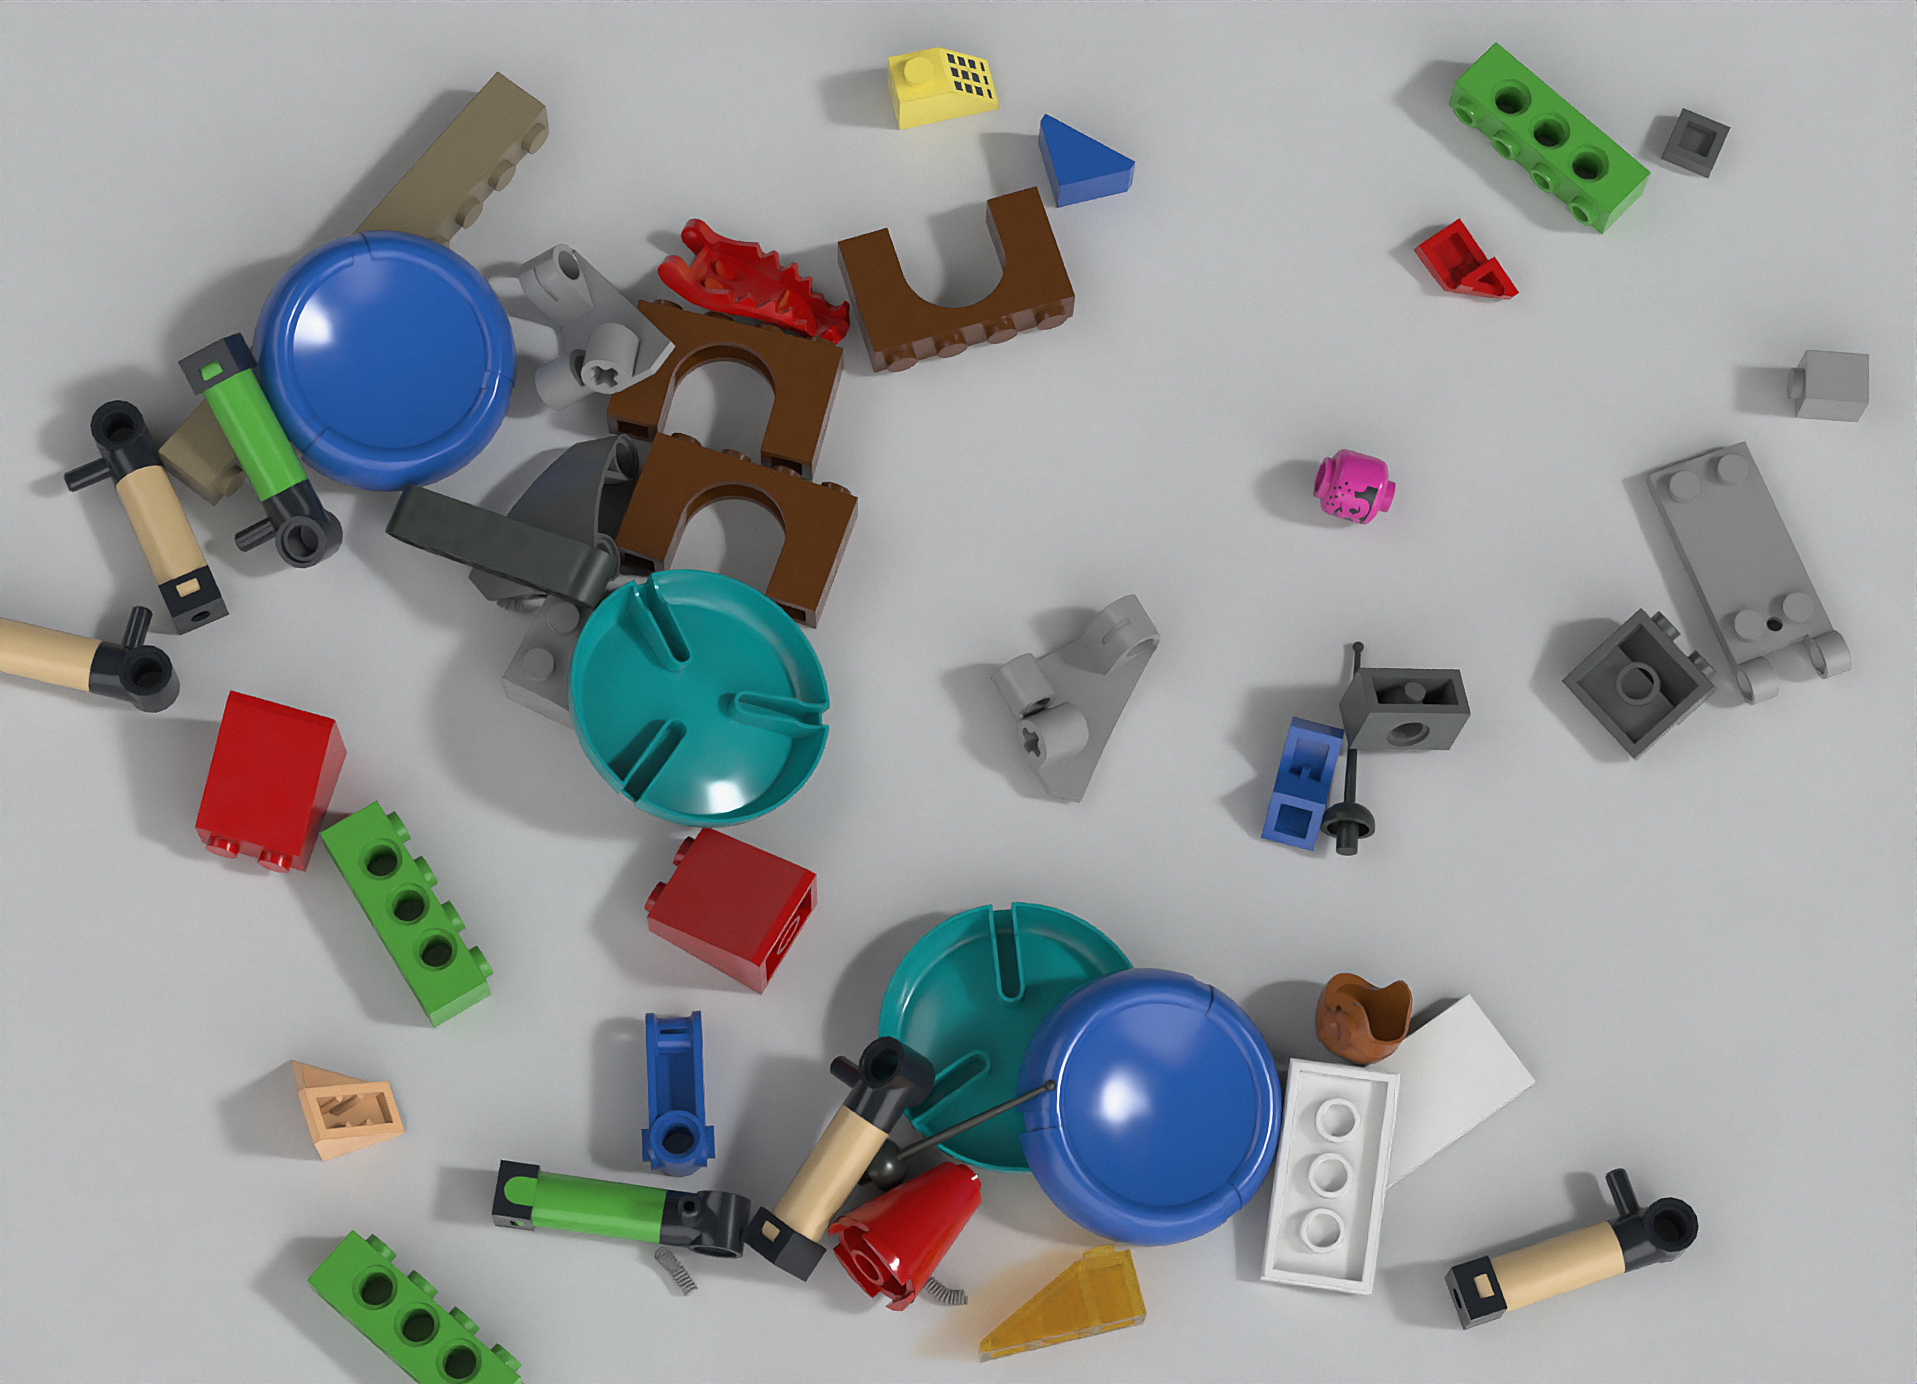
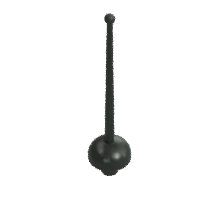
(1347, 819)
(890, 1164)

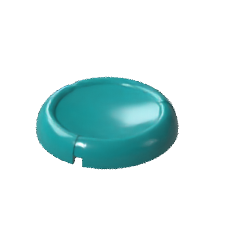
(698, 698)
(971, 1005)

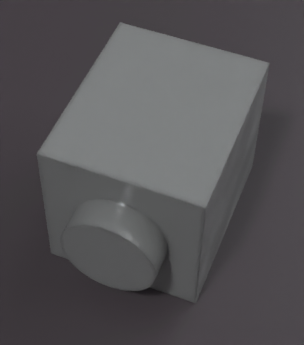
(1830, 385)

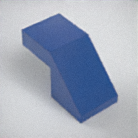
(1302, 783)

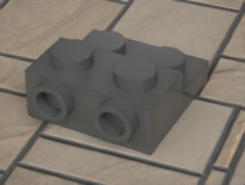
(1641, 682)

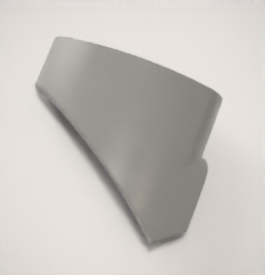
(602, 332)
(1077, 695)

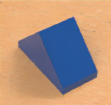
(1081, 166)

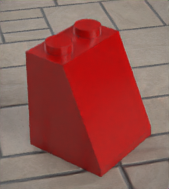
(269, 782)
(733, 906)

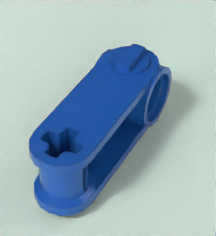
(676, 1094)

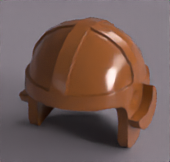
(1362, 1020)

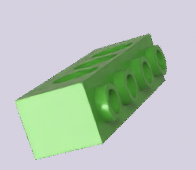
(1542, 112)
(440, 989)
(342, 1286)

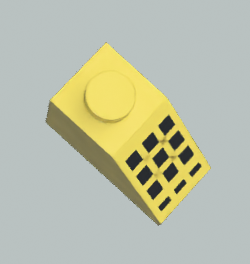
(939, 86)

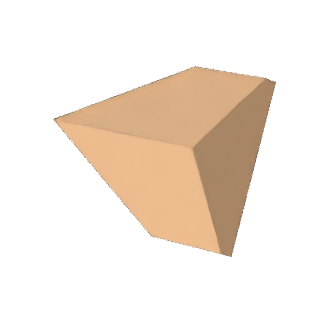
(345, 1110)

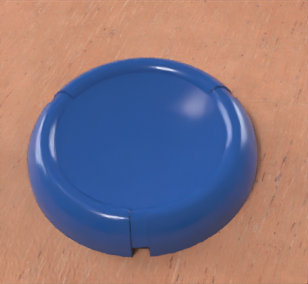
(385, 359)
(1156, 1107)

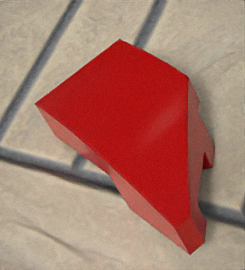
(1462, 266)

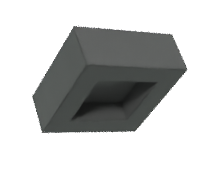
(1695, 143)

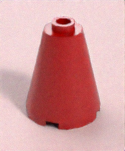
(906, 1232)

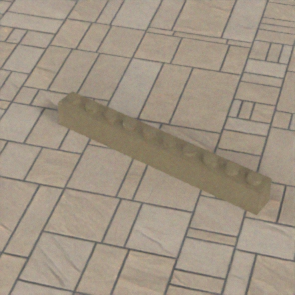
(431, 201)

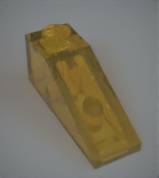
(1081, 1302)

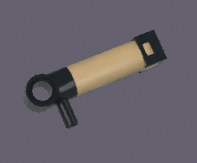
(154, 515)
(90, 662)
(882, 1088)
(1496, 1285)

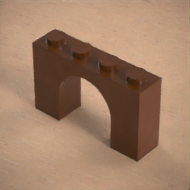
(906, 328)
(798, 370)
(686, 477)

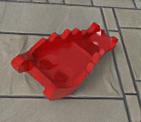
(749, 283)

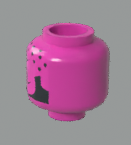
(1354, 486)

